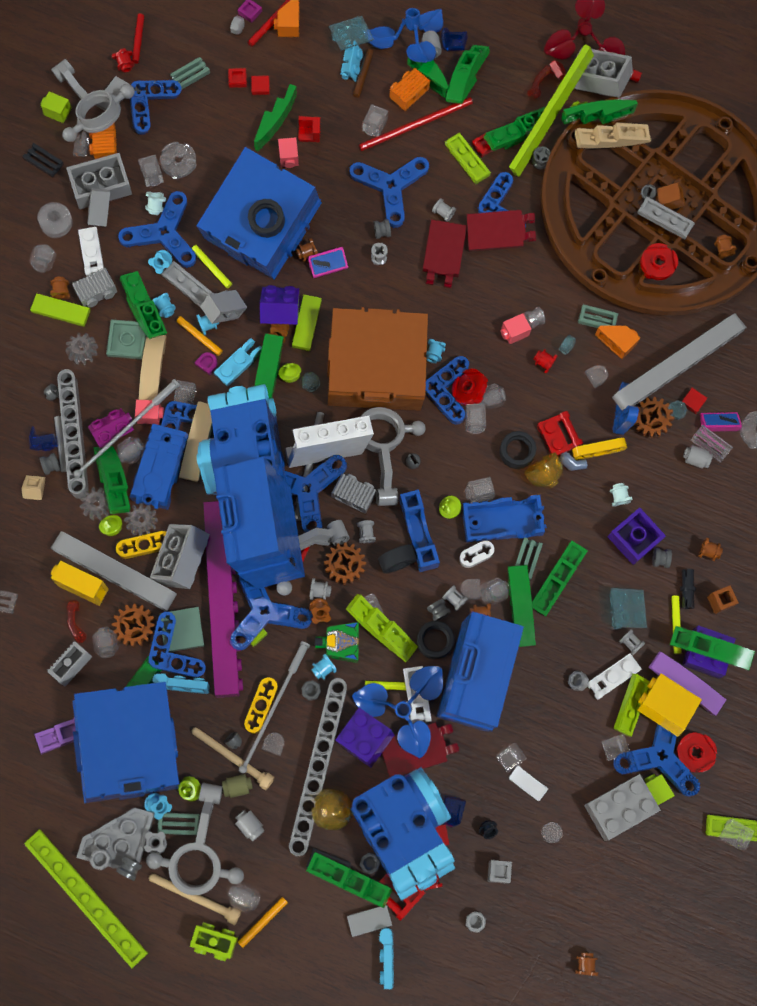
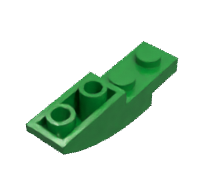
(465, 73)
(513, 133)
(141, 305)
(113, 479)
(712, 648)

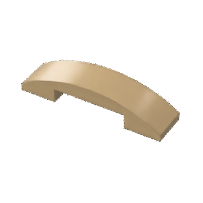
(151, 367)

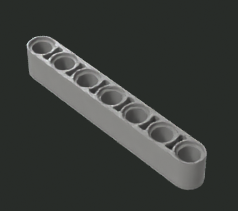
(68, 426)
(113, 571)

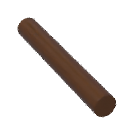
(363, 72)

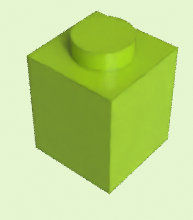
(55, 107)
(659, 788)

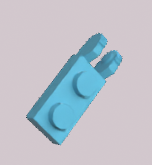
(237, 363)
(179, 683)
(387, 957)

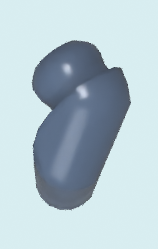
(571, 464)

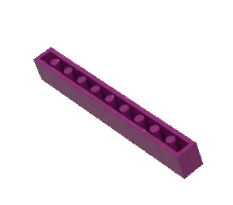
(222, 608)

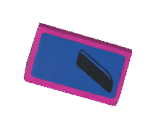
(327, 262)
(721, 421)

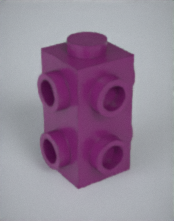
(108, 427)

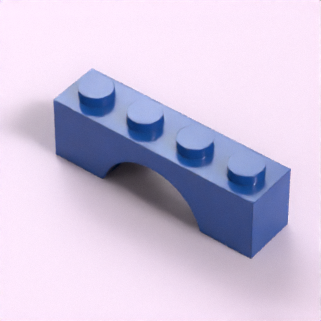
(418, 531)

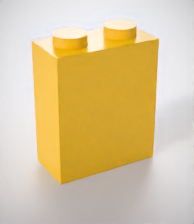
(79, 583)
(668, 704)

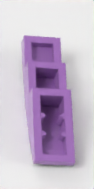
(710, 701)
(56, 737)

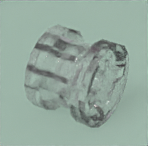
(535, 317)

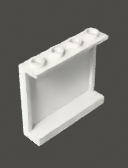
(322, 441)

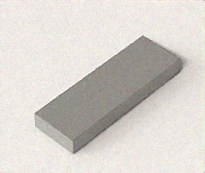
(665, 217)
(186, 283)

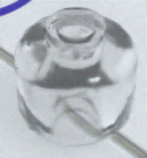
(42, 258)
(494, 396)
(130, 450)
(494, 591)
(105, 642)
(244, 897)

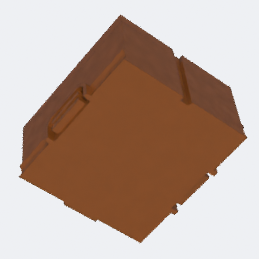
(377, 359)

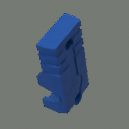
(159, 467)
(503, 519)

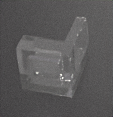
(736, 834)

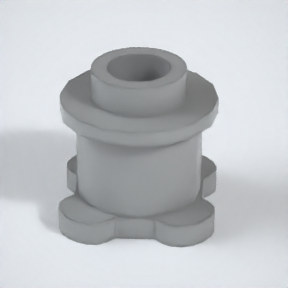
(320, 589)
(151, 838)

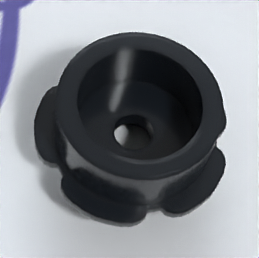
(488, 829)

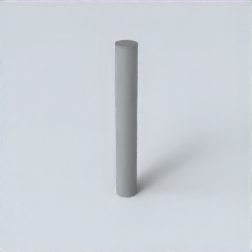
(59, 434)

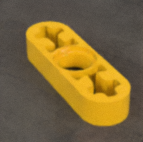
(599, 448)
(131, 552)
(271, 693)

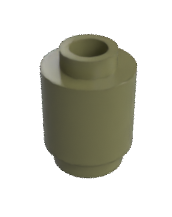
(237, 786)

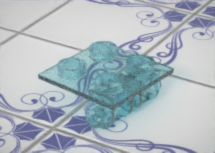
(351, 33)
(627, 608)

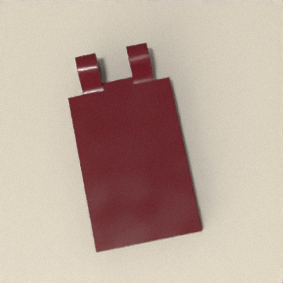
(499, 230)
(444, 251)
(402, 763)

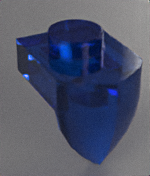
(453, 40)
(42, 443)
(455, 808)

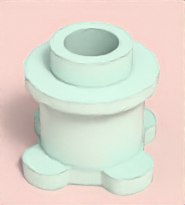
(155, 202)
(620, 494)

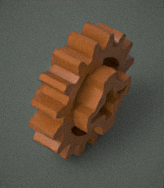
(660, 420)
(351, 560)
(137, 617)

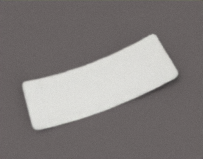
(528, 783)

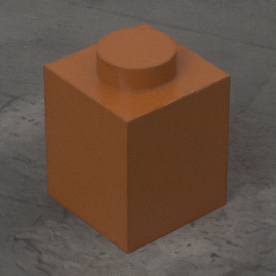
(671, 196)
(722, 599)

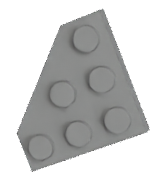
(119, 837)

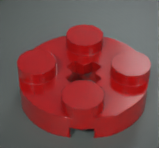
(654, 271)
(477, 390)
(707, 754)

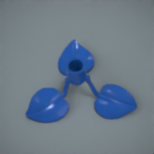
(417, 52)
(415, 736)

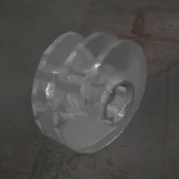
(52, 227)

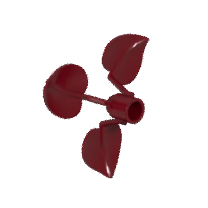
(561, 43)

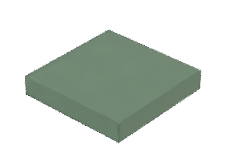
(125, 340)
(187, 630)

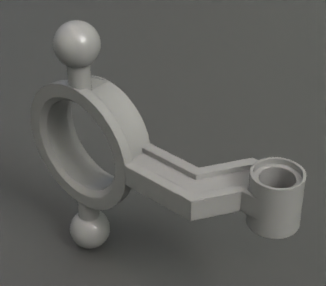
(64, 71)
(386, 495)
(334, 534)
(210, 795)

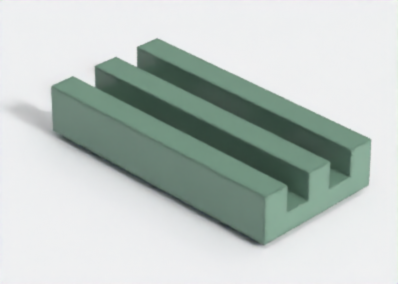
(188, 71)
(583, 315)
(532, 543)
(186, 824)

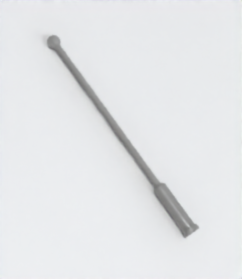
(155, 402)
(292, 669)

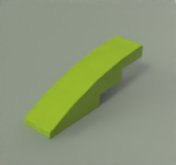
(381, 628)

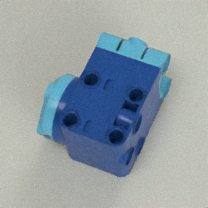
(243, 430)
(400, 827)

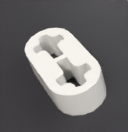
(478, 557)

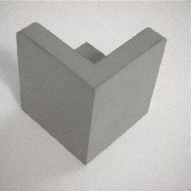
(499, 871)

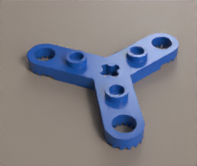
(379, 181)
(152, 234)
(318, 480)
(255, 622)
(670, 766)

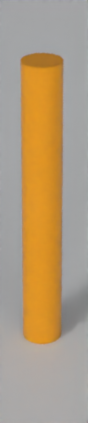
(197, 334)
(262, 922)

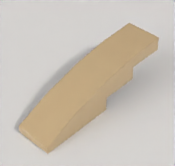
(612, 136)
(200, 430)

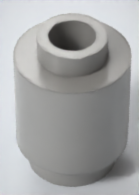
(433, 38)
(697, 456)
(249, 825)

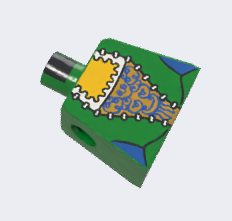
(340, 642)

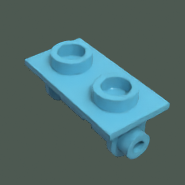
(353, 56)

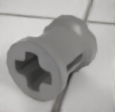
(444, 210)
(379, 254)
(366, 531)
(455, 598)
(638, 644)

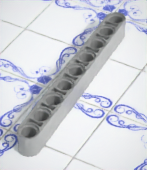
(679, 362)
(323, 757)

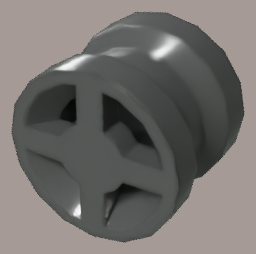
(542, 153)
(382, 228)
(50, 463)
(662, 557)
(439, 610)
(129, 868)

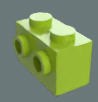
(213, 941)

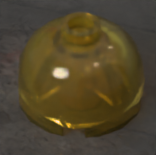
(545, 472)
(332, 809)

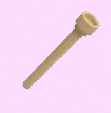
(263, 779)
(231, 914)

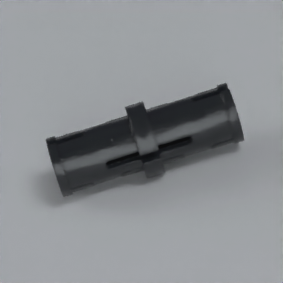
(688, 589)

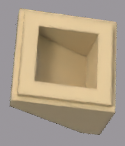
(33, 487)

